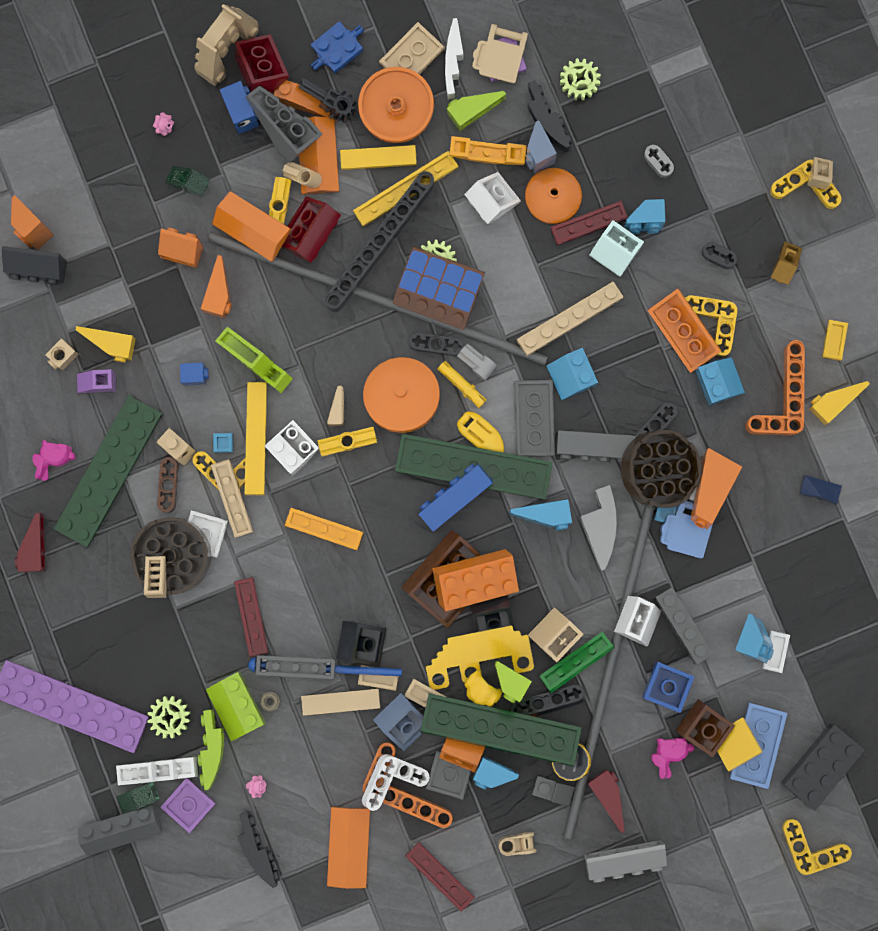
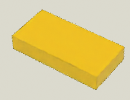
(835, 340)

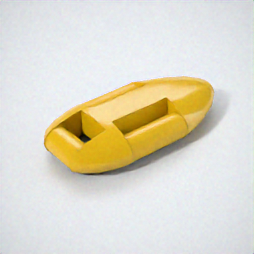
(480, 432)

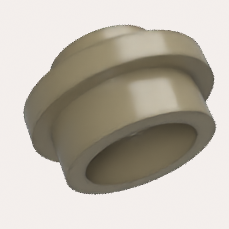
(263, 701)

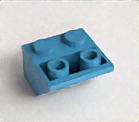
(647, 217)

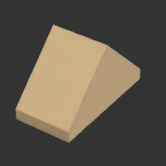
(821, 173)

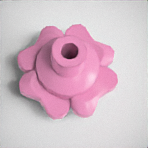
(163, 123)
(256, 786)

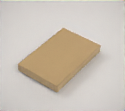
(414, 50)

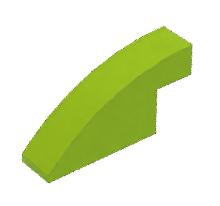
(254, 359)

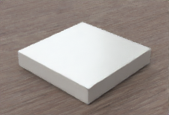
(212, 527)

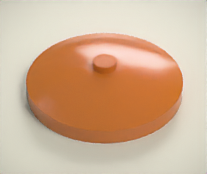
(396, 104)
(401, 395)

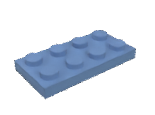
(767, 728)

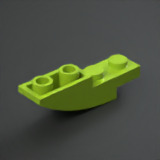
(210, 758)

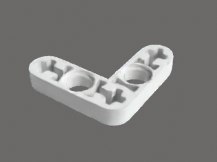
(392, 770)

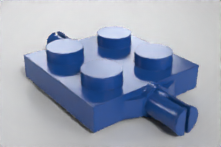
(337, 47)

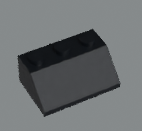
(33, 265)

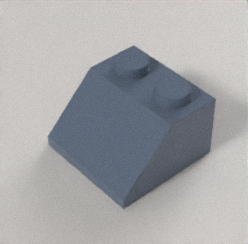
(539, 150)
(400, 722)

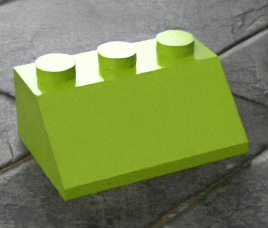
(511, 683)
(235, 706)

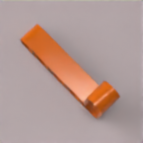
(789, 396)
(400, 794)

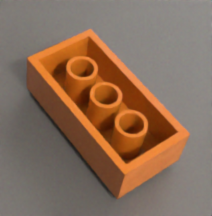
(475, 580)

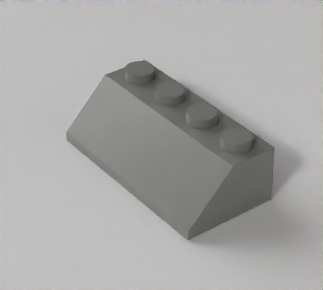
(626, 860)

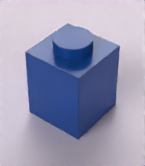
(193, 374)

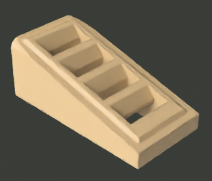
(336, 415)
(161, 593)

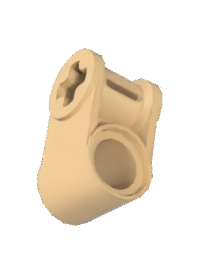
(518, 844)

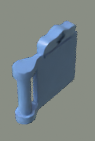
(682, 534)

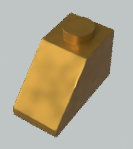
(786, 263)

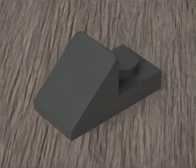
(553, 791)

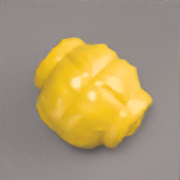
(480, 691)

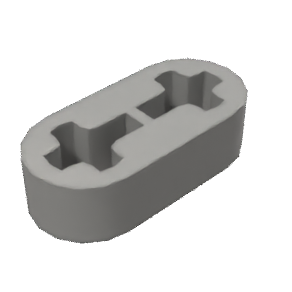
(655, 164)

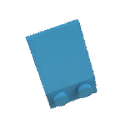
(550, 514)

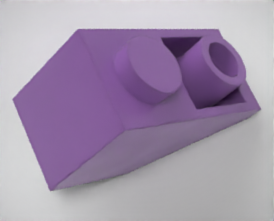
(96, 381)

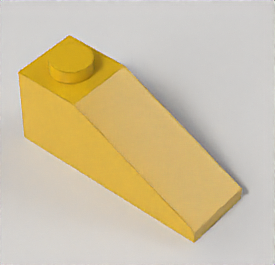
(115, 344)
(832, 403)

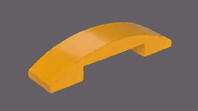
(487, 152)

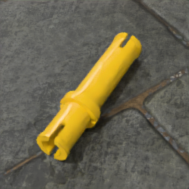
(465, 387)

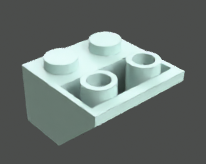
(616, 248)

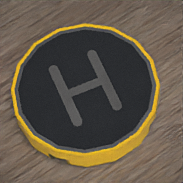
(580, 769)

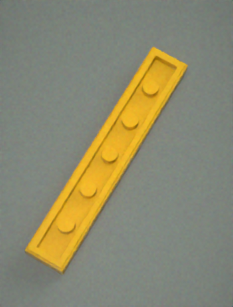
(388, 199)
(255, 438)

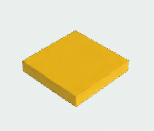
(739, 746)

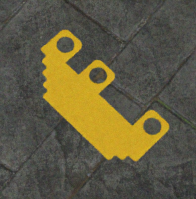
(477, 647)

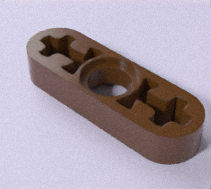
(172, 500)

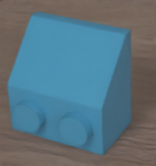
(572, 374)
(719, 381)
(755, 640)
(492, 774)

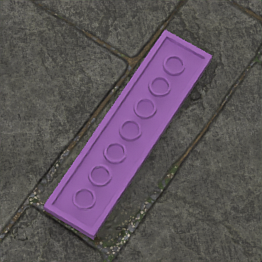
(71, 706)

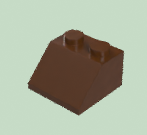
(705, 728)

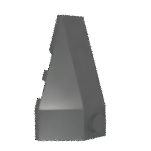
(285, 127)

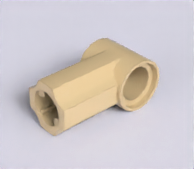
(302, 174)

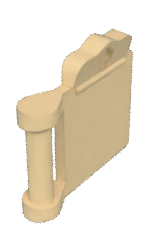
(498, 58)

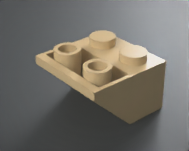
(555, 634)

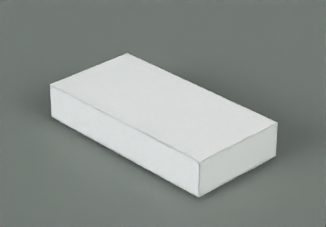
(780, 645)

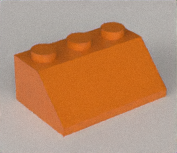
(28, 226)

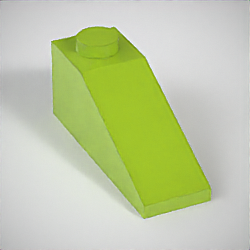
(471, 108)

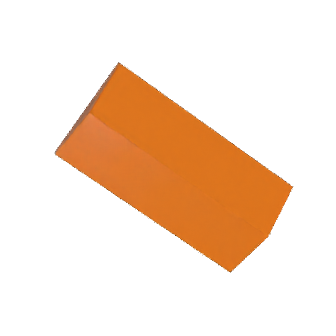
(322, 157)
(250, 226)
(684, 330)
(348, 847)

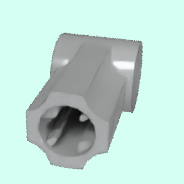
(480, 365)

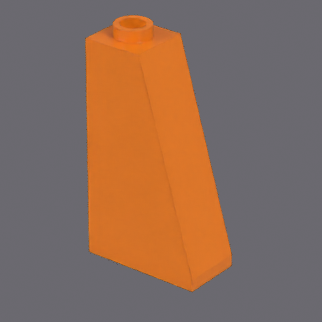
(715, 483)

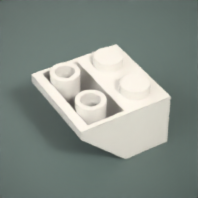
(292, 447)
(638, 620)

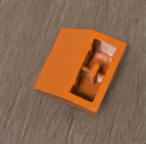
(180, 248)

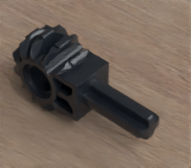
(329, 101)

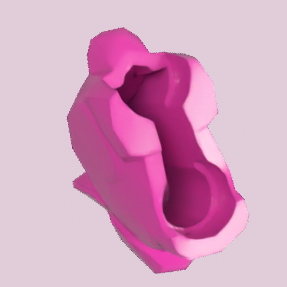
(51, 455)
(670, 751)

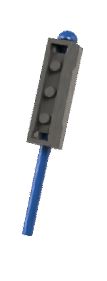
(311, 667)

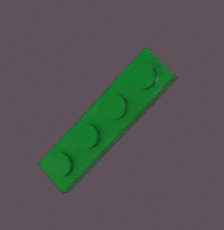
(576, 662)

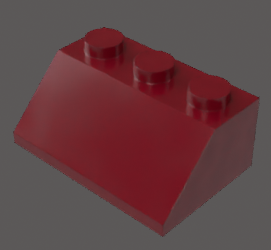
(260, 63)
(310, 228)

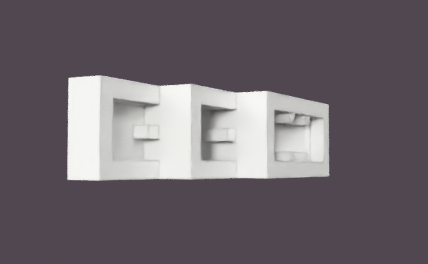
(453, 54)
(157, 771)

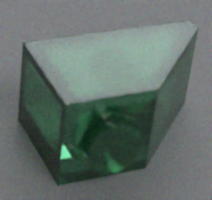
(187, 180)
(137, 798)

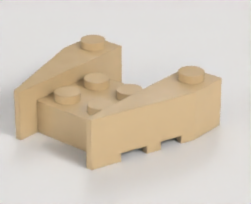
(215, 43)

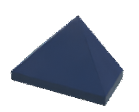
(820, 489)

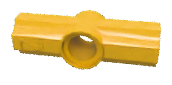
(280, 195)
(334, 444)

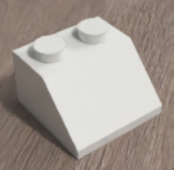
(492, 197)

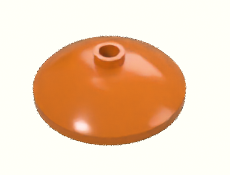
(553, 208)

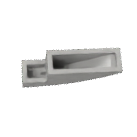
(601, 527)

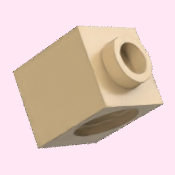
(61, 346)

